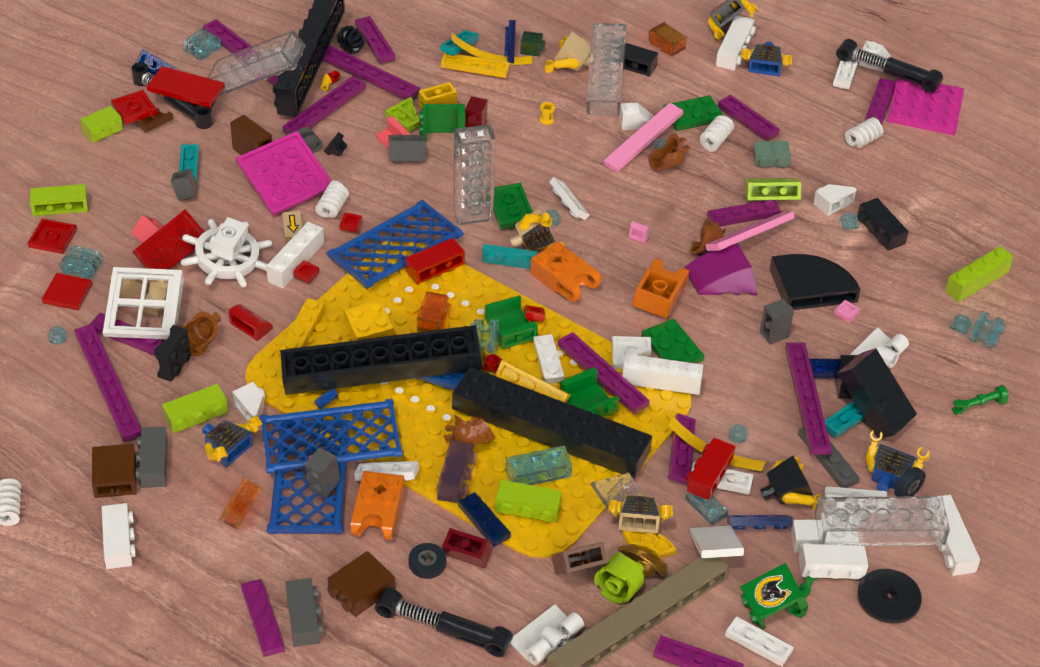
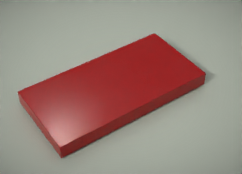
(185, 86)
(166, 246)

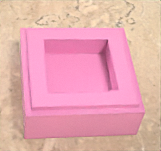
(638, 232)
(847, 311)

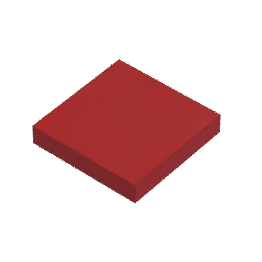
(134, 107)
(52, 236)
(67, 291)

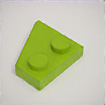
(405, 114)

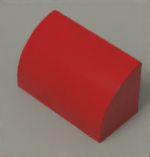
(249, 322)

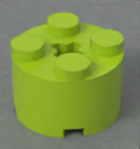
(619, 578)

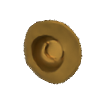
(649, 560)

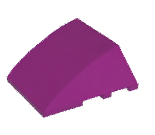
(722, 272)

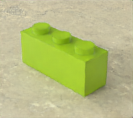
(772, 188)
(58, 200)
(195, 408)
(528, 501)

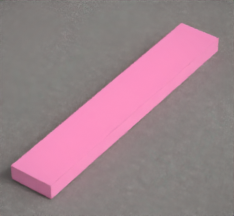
(643, 137)
(749, 231)

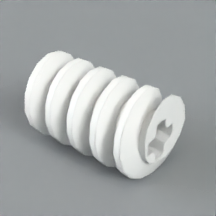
(716, 133)
(864, 133)
(332, 200)
(9, 502)

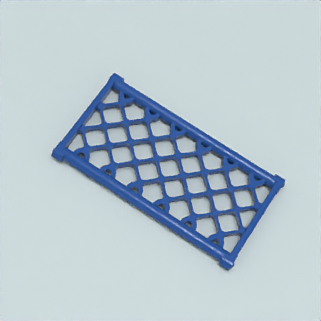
(372, 234)
(337, 413)
(335, 500)

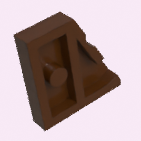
(154, 121)

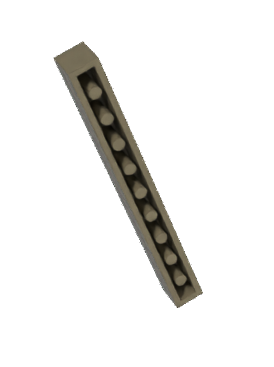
(640, 615)

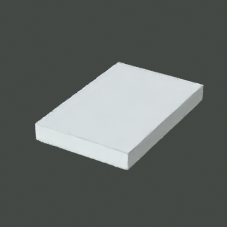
(716, 541)

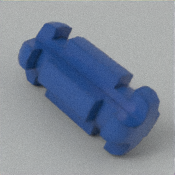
(326, 398)

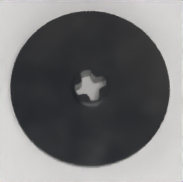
(874, 598)

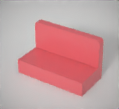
(393, 128)
(146, 228)

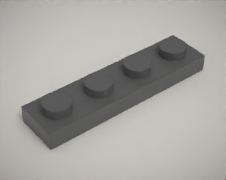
(835, 465)

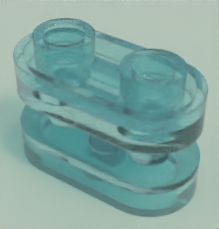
(201, 44)
(81, 262)
(493, 334)
(992, 337)

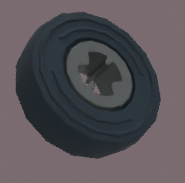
(910, 482)
(427, 551)

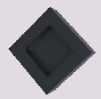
(336, 145)

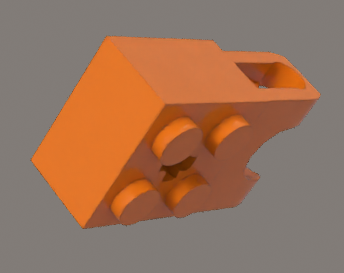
(564, 271)
(660, 289)
(378, 503)

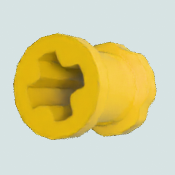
(547, 113)

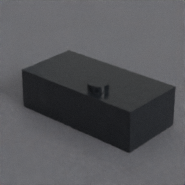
(877, 393)

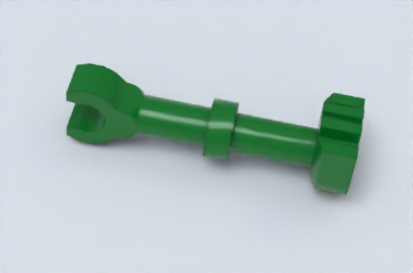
(1000, 395)
(794, 609)

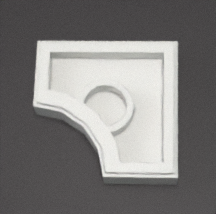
(629, 345)

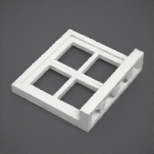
(171, 304)

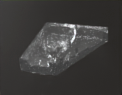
(615, 488)

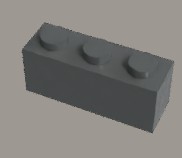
(152, 457)
(303, 612)

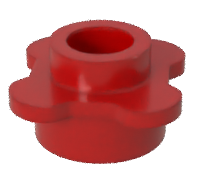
(491, 363)

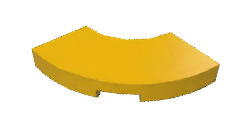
(652, 542)

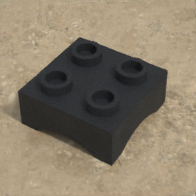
(173, 353)

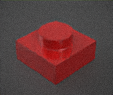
(350, 222)
(306, 271)
(534, 313)

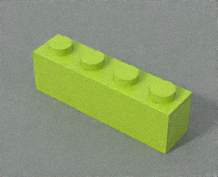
(979, 274)

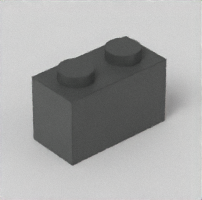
(406, 148)
(776, 321)
(322, 472)

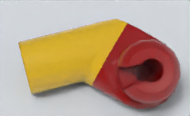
(328, 79)

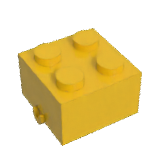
(367, 321)

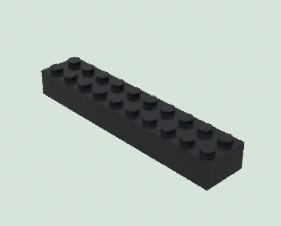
(317, 36)
(380, 359)
(552, 422)

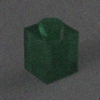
(532, 43)

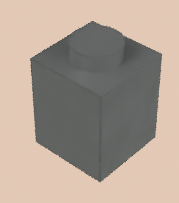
(184, 184)

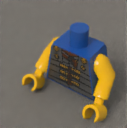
(766, 59)
(229, 440)
(890, 464)

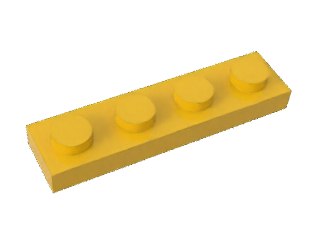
(475, 65)
(303, 324)
(520, 377)

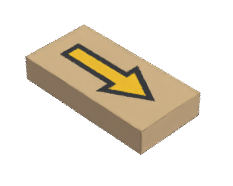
(292, 224)

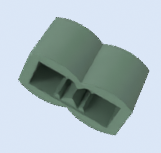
(771, 154)

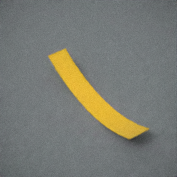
(482, 54)
(699, 444)

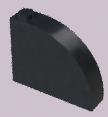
(812, 281)

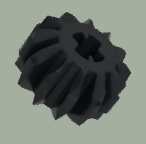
(350, 39)

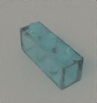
(539, 466)

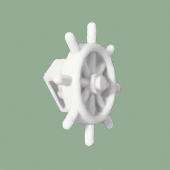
(226, 246)

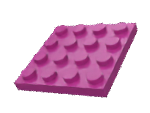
(926, 110)
(284, 173)

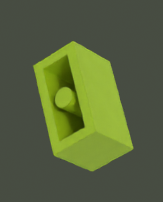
(101, 124)

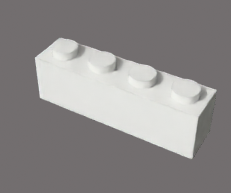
(737, 37)
(299, 248)
(663, 374)
(959, 549)

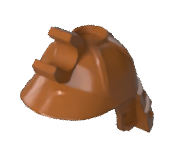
(670, 155)
(709, 232)
(201, 331)
(473, 431)

